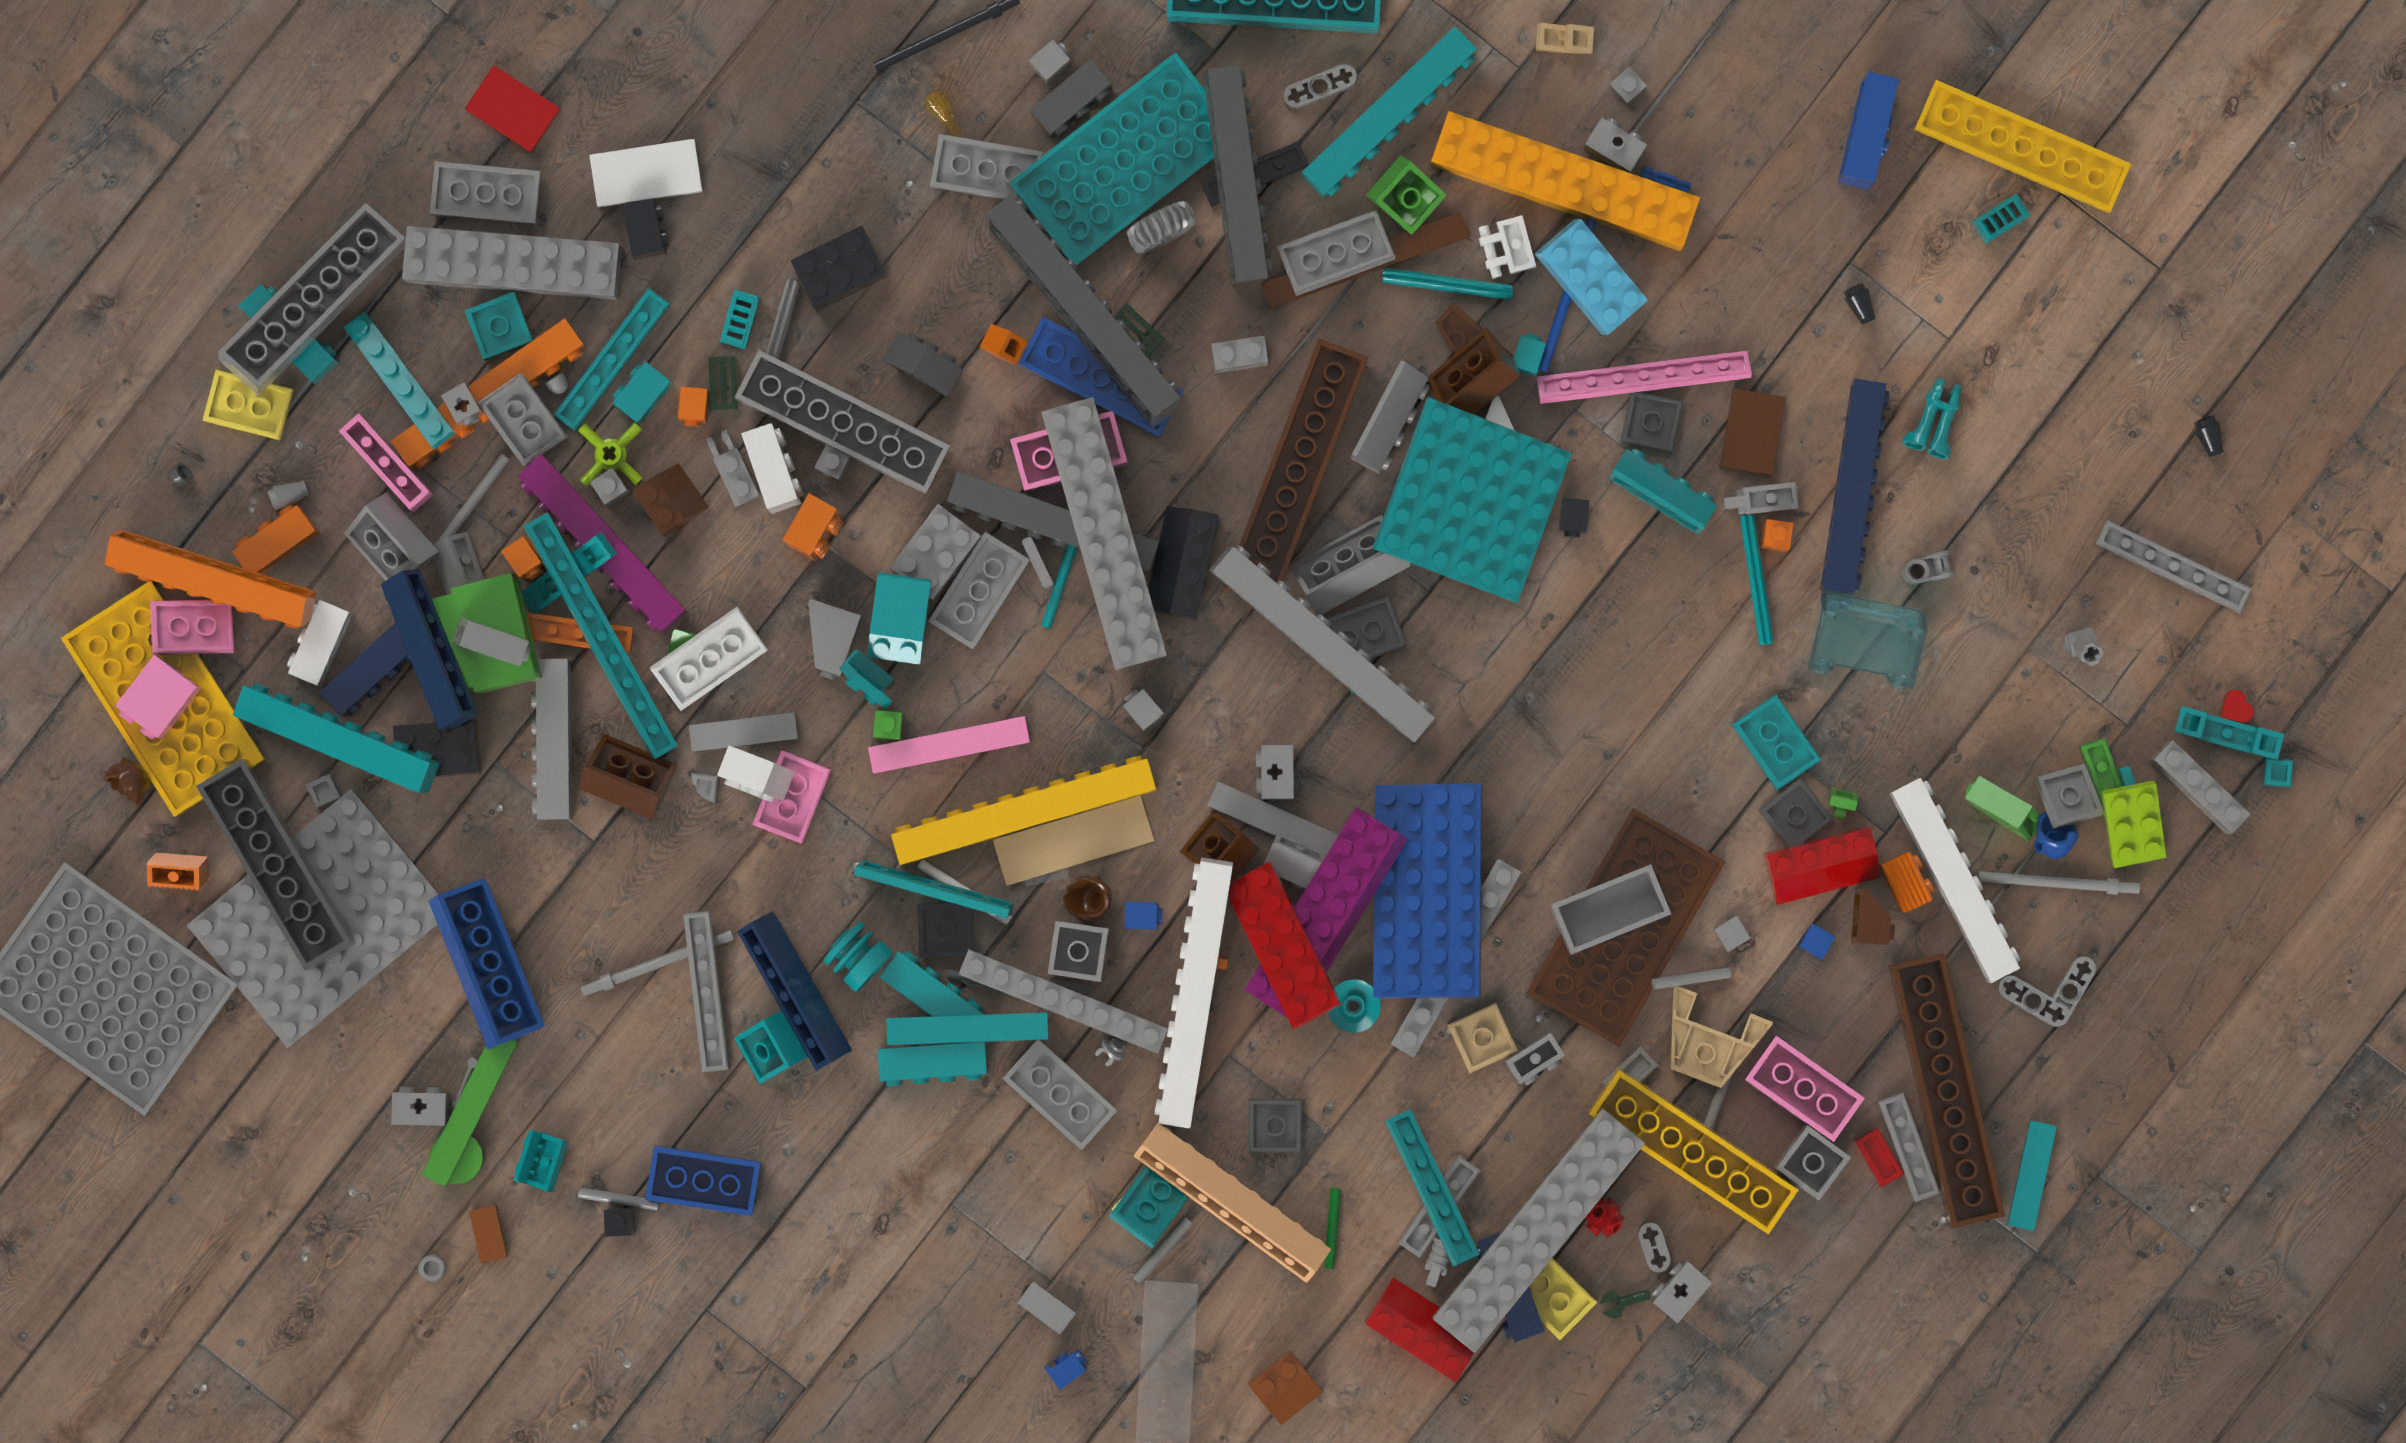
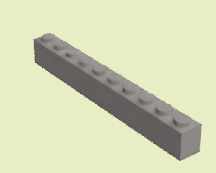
(1322, 643)

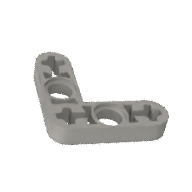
(2057, 1000)

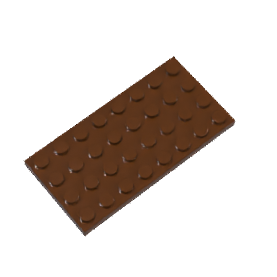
(1613, 979)

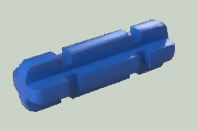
(1665, 179)

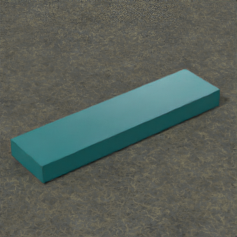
(2031, 1175)

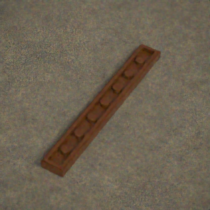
(1404, 246)

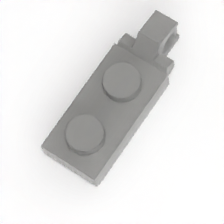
(1764, 499)

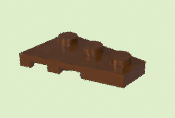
(1458, 328)

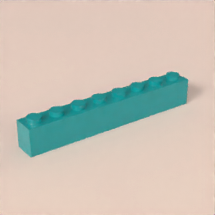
(1390, 111)
(336, 738)

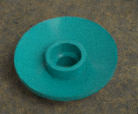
(1368, 1008)

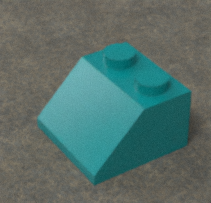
(770, 1047)

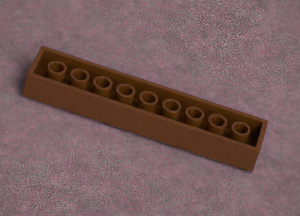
(1302, 457)
(1946, 1090)

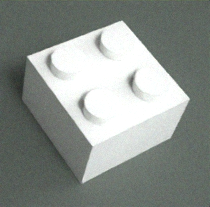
(755, 775)

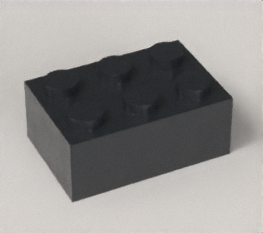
(838, 268)
(453, 748)

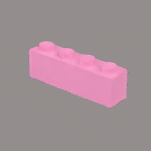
(386, 462)

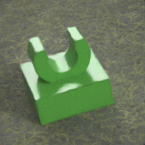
(1842, 801)

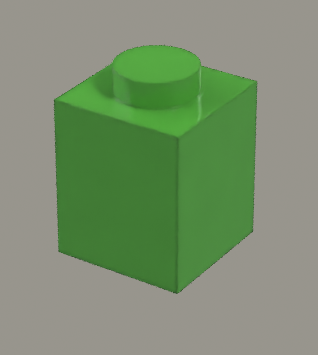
(888, 725)

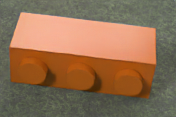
(275, 540)

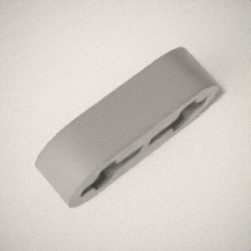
(1647, 1249)

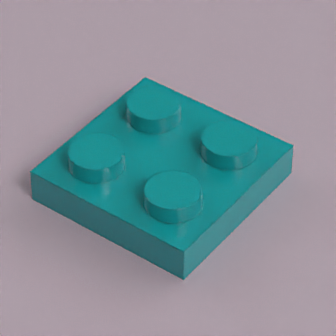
(499, 326)

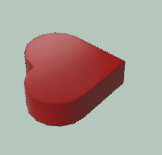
(2236, 708)

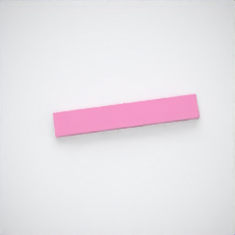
(949, 745)

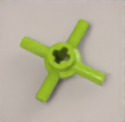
(600, 455)

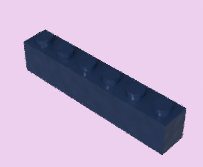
(429, 649)
(794, 990)

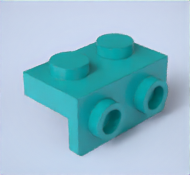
(867, 676)
(540, 1160)

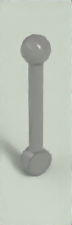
(471, 1064)

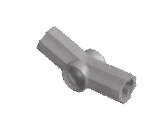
(2083, 645)

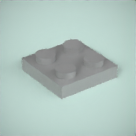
(2069, 796)

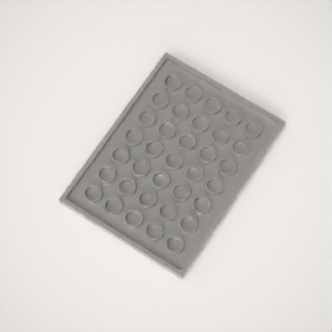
(376, 895)
(108, 989)

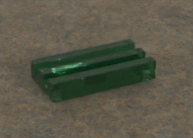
(1153, 346)
(712, 382)

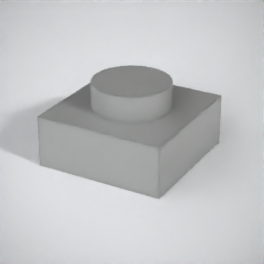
(1628, 85)

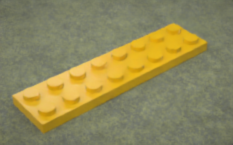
(2022, 146)

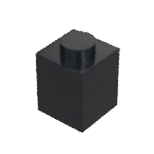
(1573, 517)
(619, 1222)

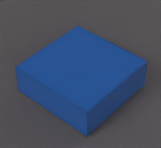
(1816, 941)

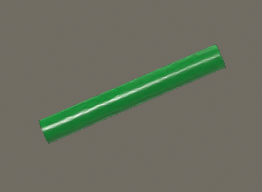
(1332, 1227)

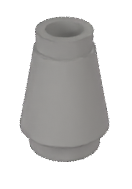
(287, 494)

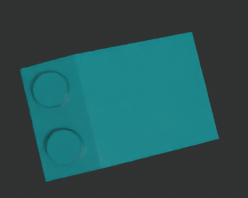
(899, 618)

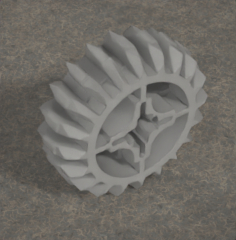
(1161, 227)

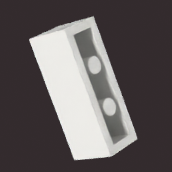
(319, 643)

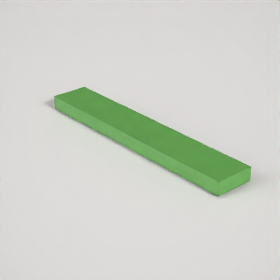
(467, 1113)

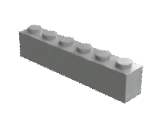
(553, 741)

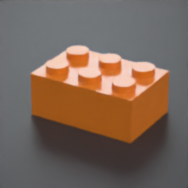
(813, 528)

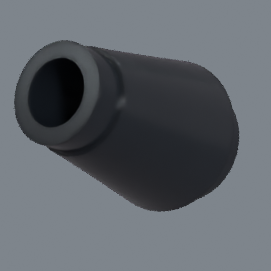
(1860, 302)
(2209, 435)

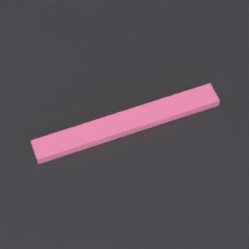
(1644, 377)

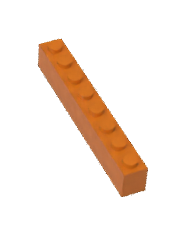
(534, 360)
(210, 578)

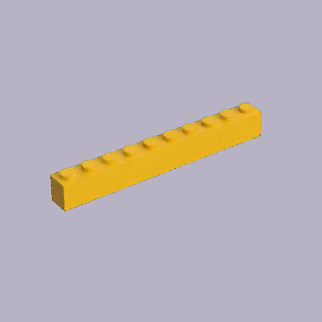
(1023, 812)

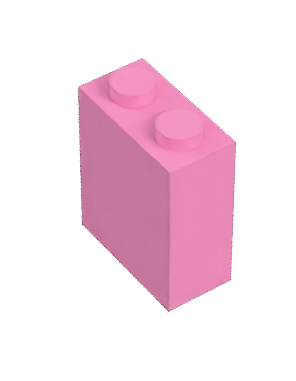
(157, 698)

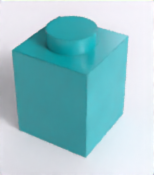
(1529, 354)

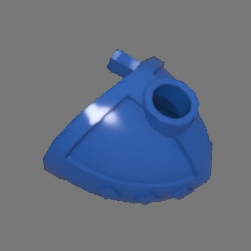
(2054, 842)

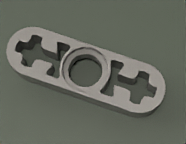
(1335, 72)

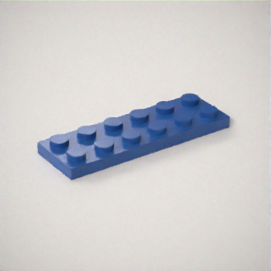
(1064, 360)

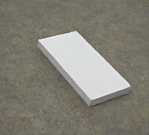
(646, 173)
(708, 658)

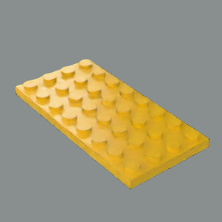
(206, 736)

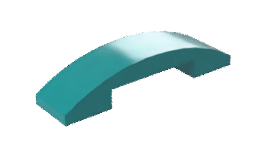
(2229, 733)

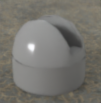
(557, 384)

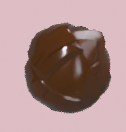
(128, 779)
(1088, 899)

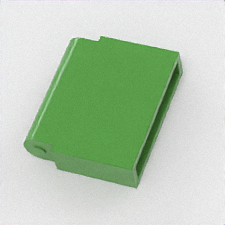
(501, 606)

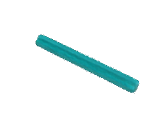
(1447, 283)
(1756, 579)

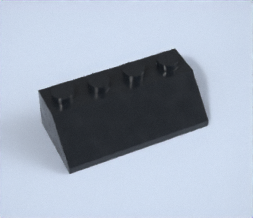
(1182, 561)

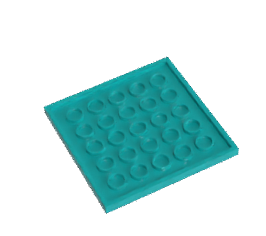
(1472, 500)

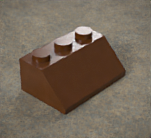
(1474, 374)
(627, 776)

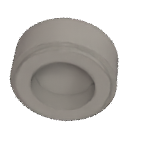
(432, 1267)

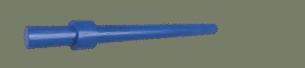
(1558, 321)

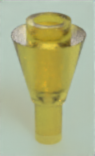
(940, 109)

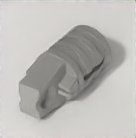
(1437, 1263)

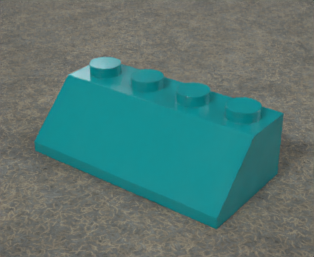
(1662, 491)

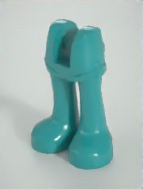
(1919, 437)

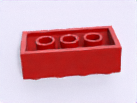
(1822, 865)
(1409, 1323)

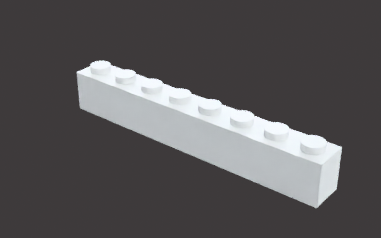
(1954, 880)

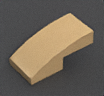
(1564, 39)

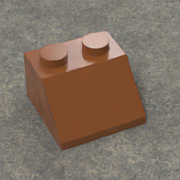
(1285, 1387)

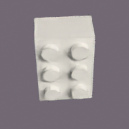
(773, 468)

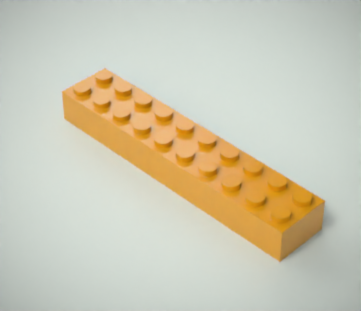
(1565, 181)

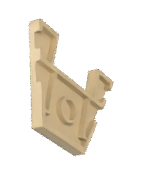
(1707, 1052)

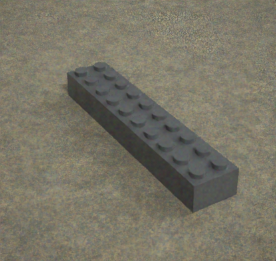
(1082, 310)

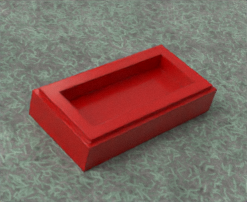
(1879, 1157)

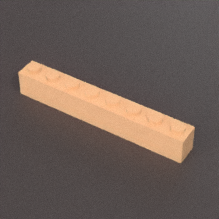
(1232, 1202)

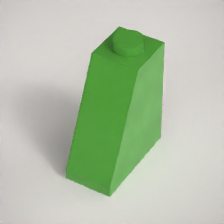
(2003, 807)

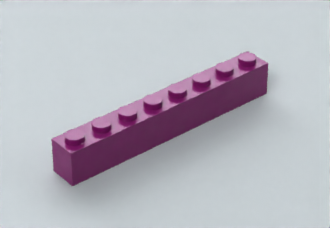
(584, 523)

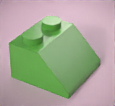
(1406, 194)

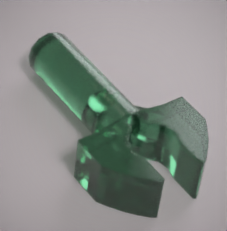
(1623, 1301)

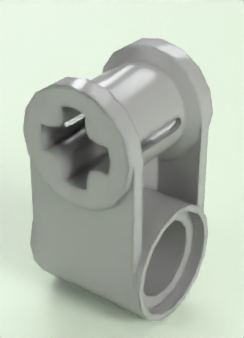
(1933, 568)

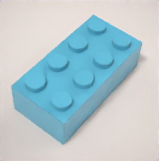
(1591, 276)

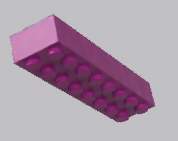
(1340, 891)

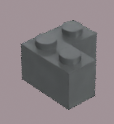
(923, 363)

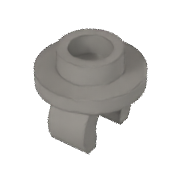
(1113, 1048)

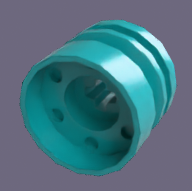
(858, 956)

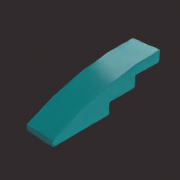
(588, 559)

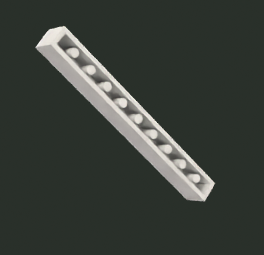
(1195, 992)

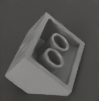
(389, 538)

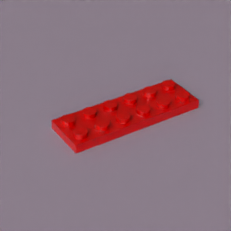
(1282, 945)

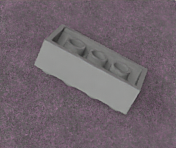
(1389, 418)
(1344, 568)

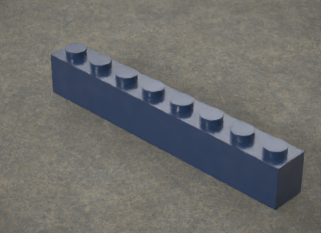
(1853, 487)

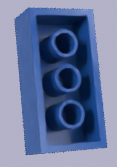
(1868, 131)
(703, 1180)

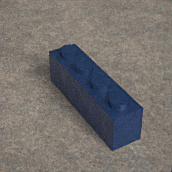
(367, 673)
(1523, 1317)

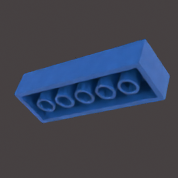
(486, 963)

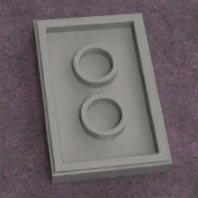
(522, 419)

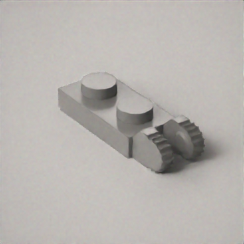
(733, 471)

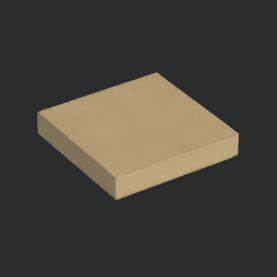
(1482, 1038)

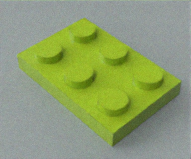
(2133, 824)

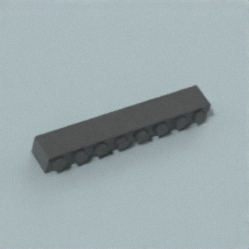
(1028, 513)

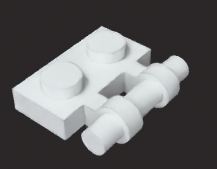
(1514, 243)

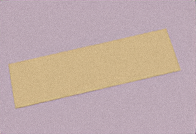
(1073, 840)

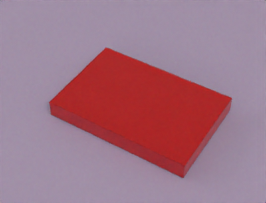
(512, 109)

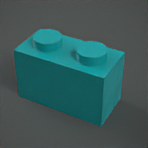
(641, 392)

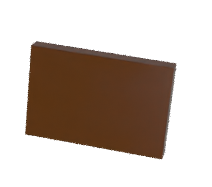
(1752, 432)

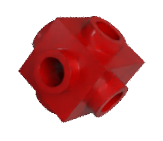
(1604, 1218)

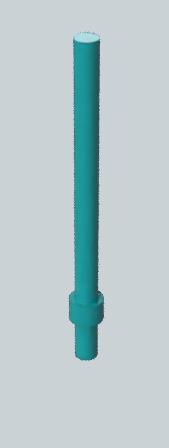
(1059, 586)

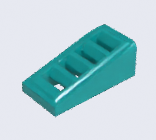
(1983, 230)
(746, 297)

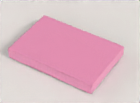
(191, 627)
(794, 814)

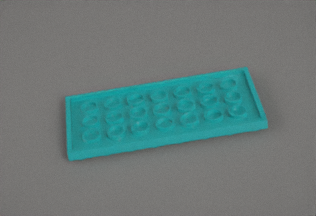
(1120, 161)

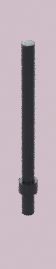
(992, 11)

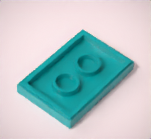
(1776, 742)
(1148, 1206)

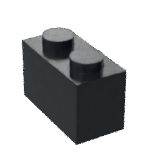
(644, 229)

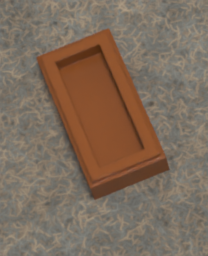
(488, 1234)

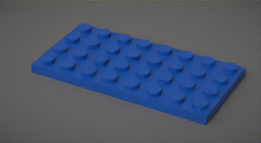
(1432, 893)

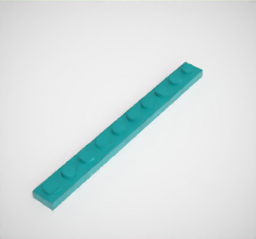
(600, 635)

